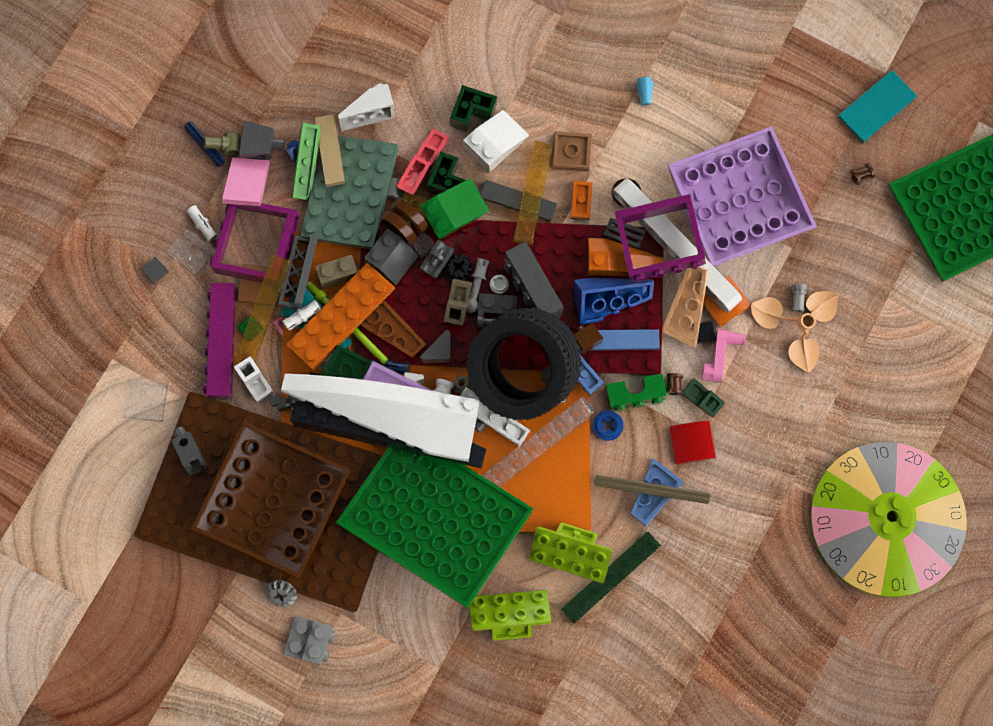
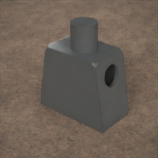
(259, 142)
(188, 451)

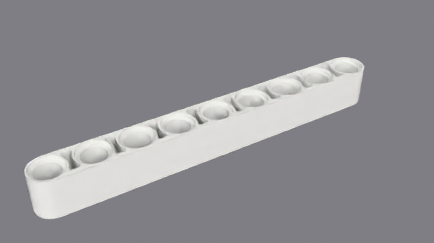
(677, 244)

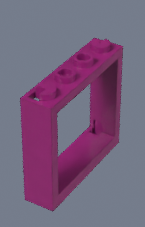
(655, 209)
(292, 219)

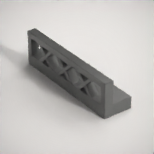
(305, 271)

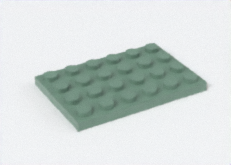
(352, 211)

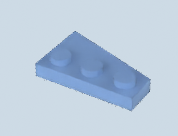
(647, 505)

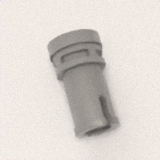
(798, 293)

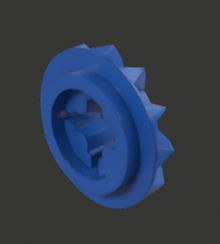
(607, 416)

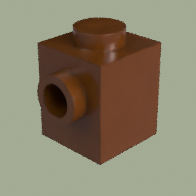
(587, 338)

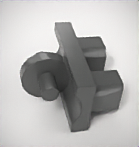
(437, 259)

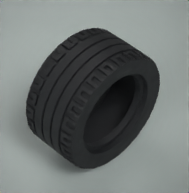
(493, 387)

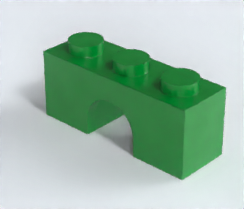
(619, 397)

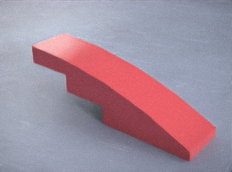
(422, 162)

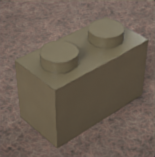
(336, 271)

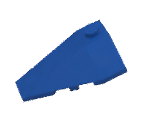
(603, 296)

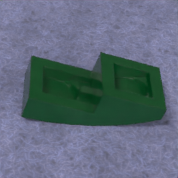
(703, 398)

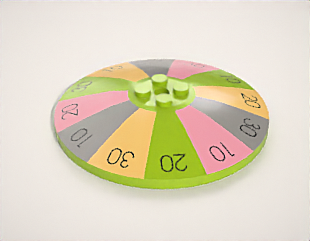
(853, 524)

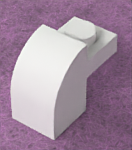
(253, 379)

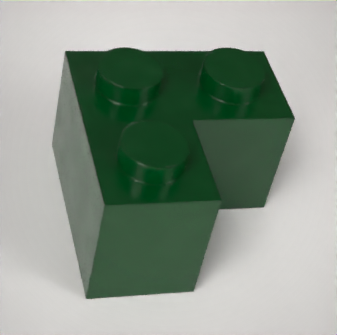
(471, 103)
(443, 174)

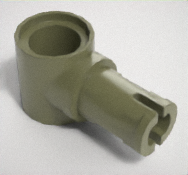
(228, 143)

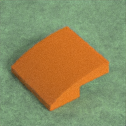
(721, 316)

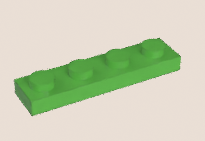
(306, 161)

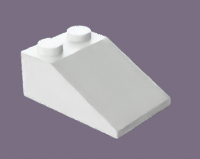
(369, 108)
(494, 140)

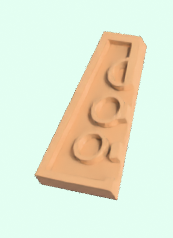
(687, 307)

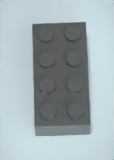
(531, 280)

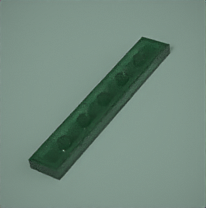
(615, 574)

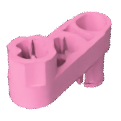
(714, 371)

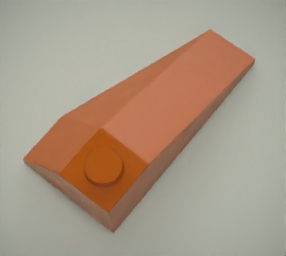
(608, 258)

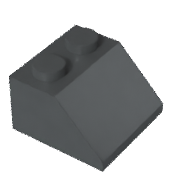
(391, 257)

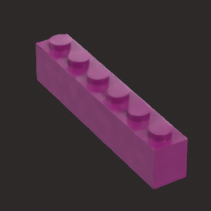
(221, 341)

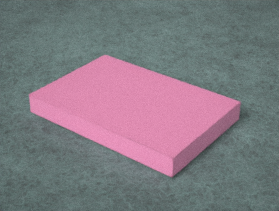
(246, 182)

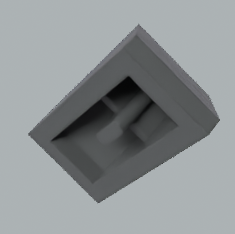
(439, 351)

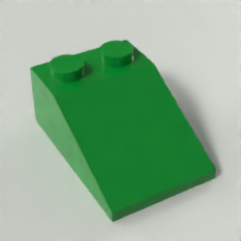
(454, 208)

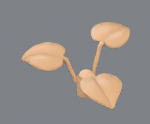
(822, 307)

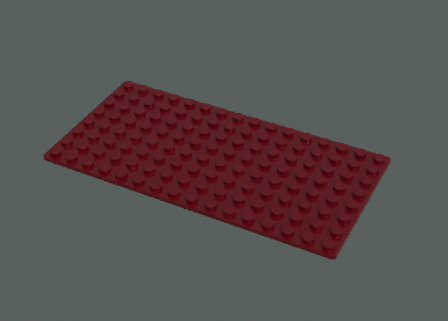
(562, 257)

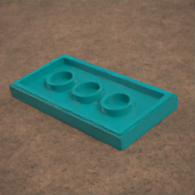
(877, 106)

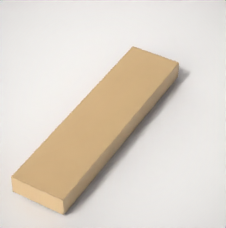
(330, 151)

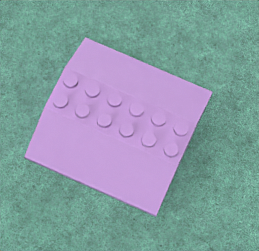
(742, 196)

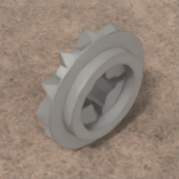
(283, 588)

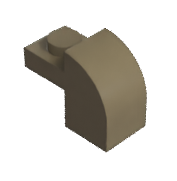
(458, 302)

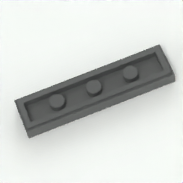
(512, 199)

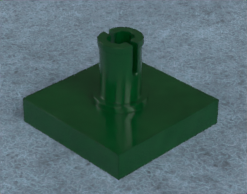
(346, 364)

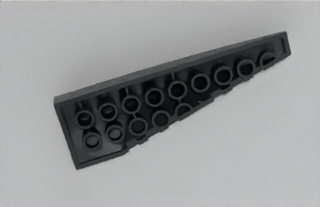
(322, 420)

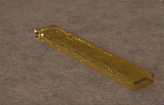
(533, 192)
(263, 308)

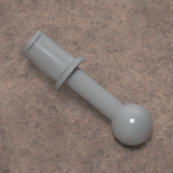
(479, 275)

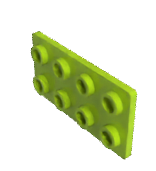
(571, 551)
(510, 613)

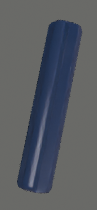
(196, 134)

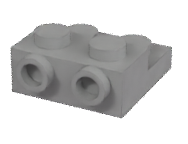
(309, 640)

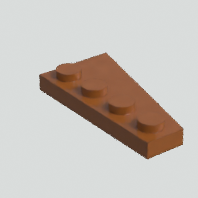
(394, 330)

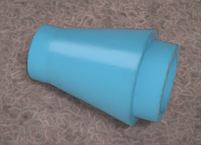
(644, 88)

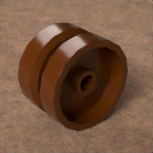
(404, 221)

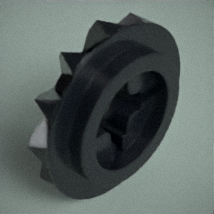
(467, 268)

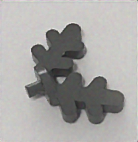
(275, 400)

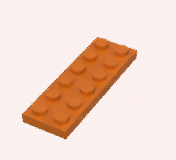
(340, 316)

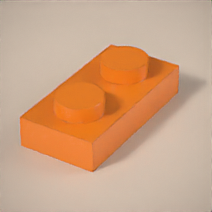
(581, 200)

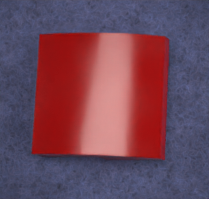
(692, 442)

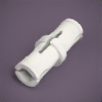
(202, 223)
(301, 315)

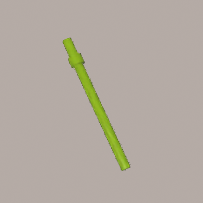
(322, 297)

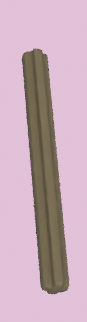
(652, 489)

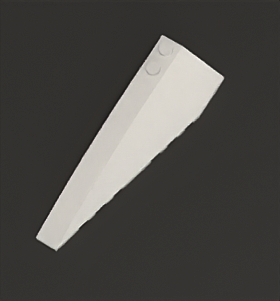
(420, 417)

